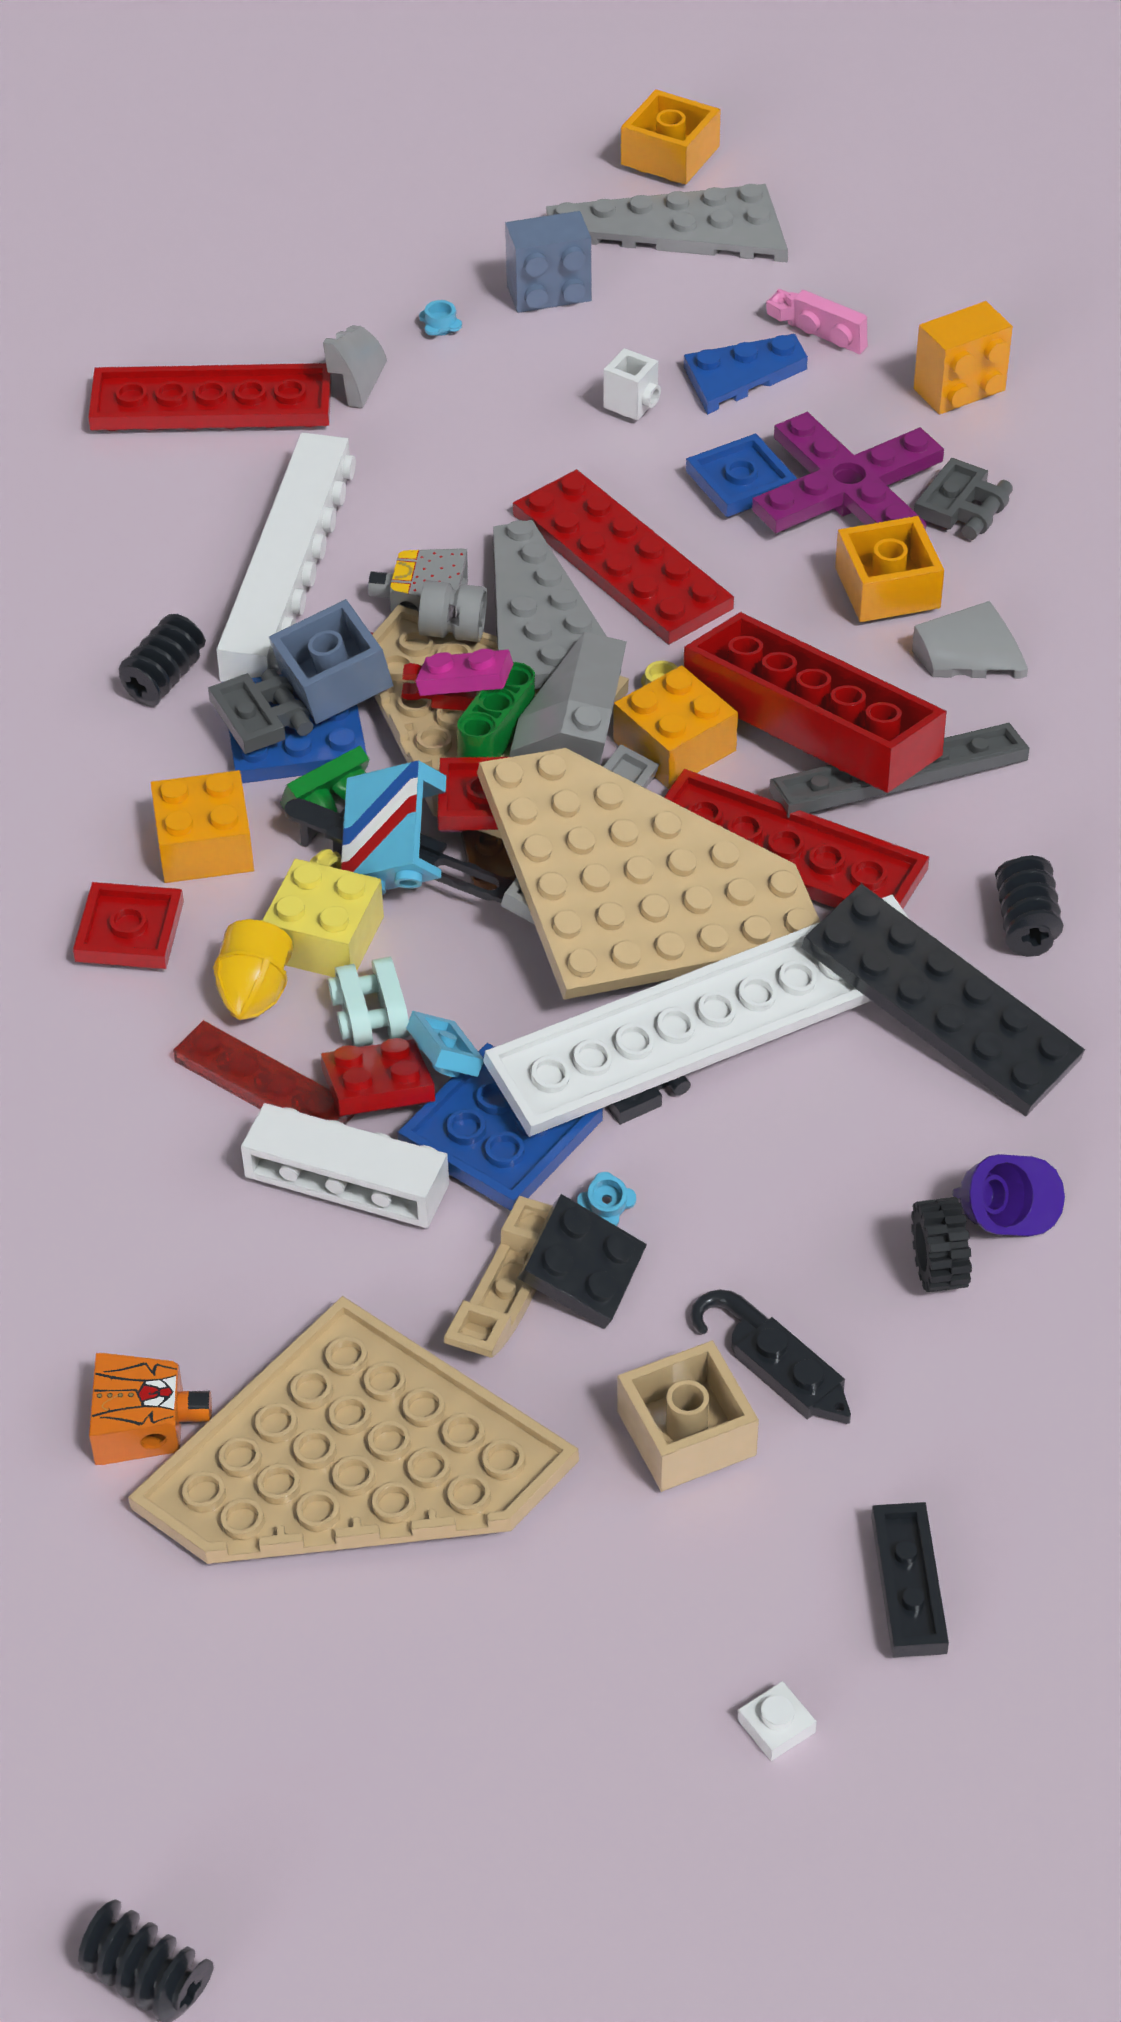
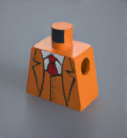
(140, 1408)

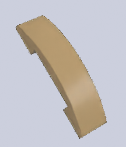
(501, 1297)

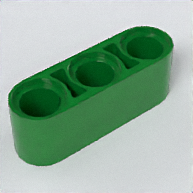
(493, 715)

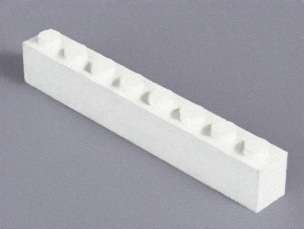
(286, 554)

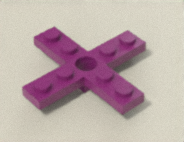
(843, 479)

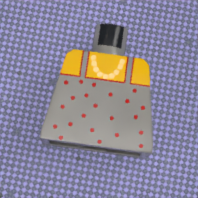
(412, 570)

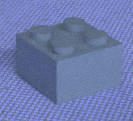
(548, 261)
(331, 661)

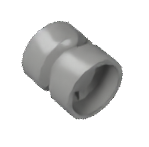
(437, 610)

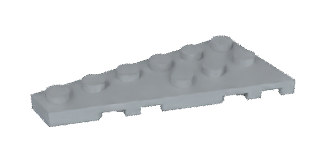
(688, 222)
(535, 601)

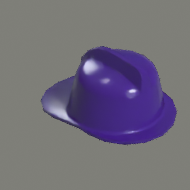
(1012, 1195)

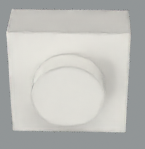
(777, 1721)

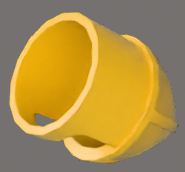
(252, 967)

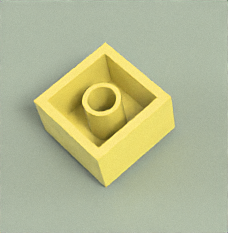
(327, 915)

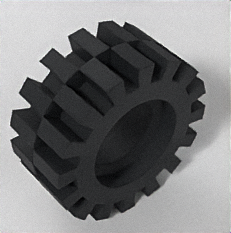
(941, 1244)

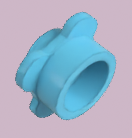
(440, 318)
(607, 1185)

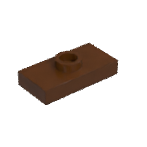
(488, 854)

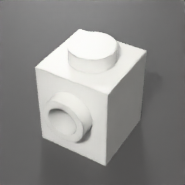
(631, 384)

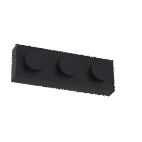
(909, 1580)

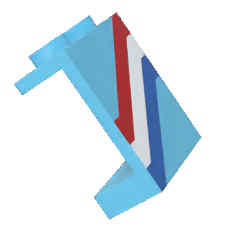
(385, 824)

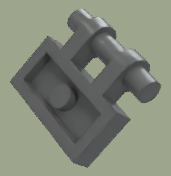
(951, 498)
(249, 715)

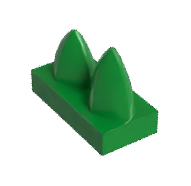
(327, 779)

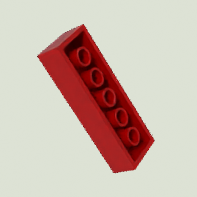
(818, 702)

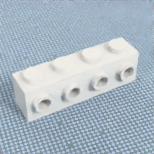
(345, 1165)

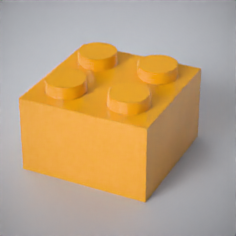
(670, 136)
(962, 357)
(889, 568)
(676, 724)
(202, 826)

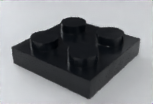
(582, 1261)

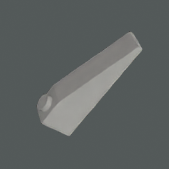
(574, 702)

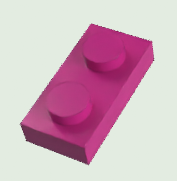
(464, 672)

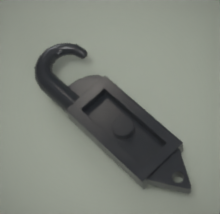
(778, 1358)

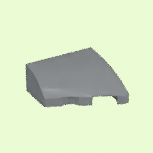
(358, 358)
(968, 644)

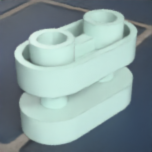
(355, 1019)

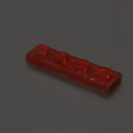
(253, 1074)

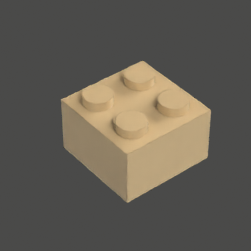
(687, 1415)

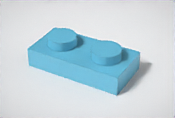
(445, 1045)

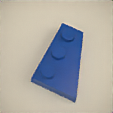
(740, 367)

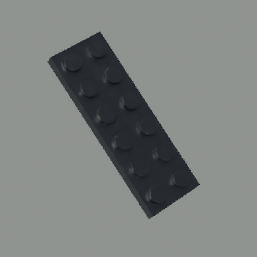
(943, 999)

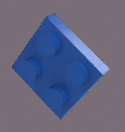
(738, 473)

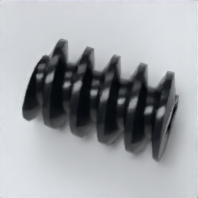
(161, 659)
(1029, 905)
(140, 1966)

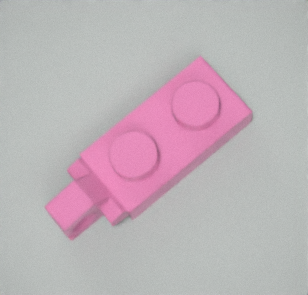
(821, 318)

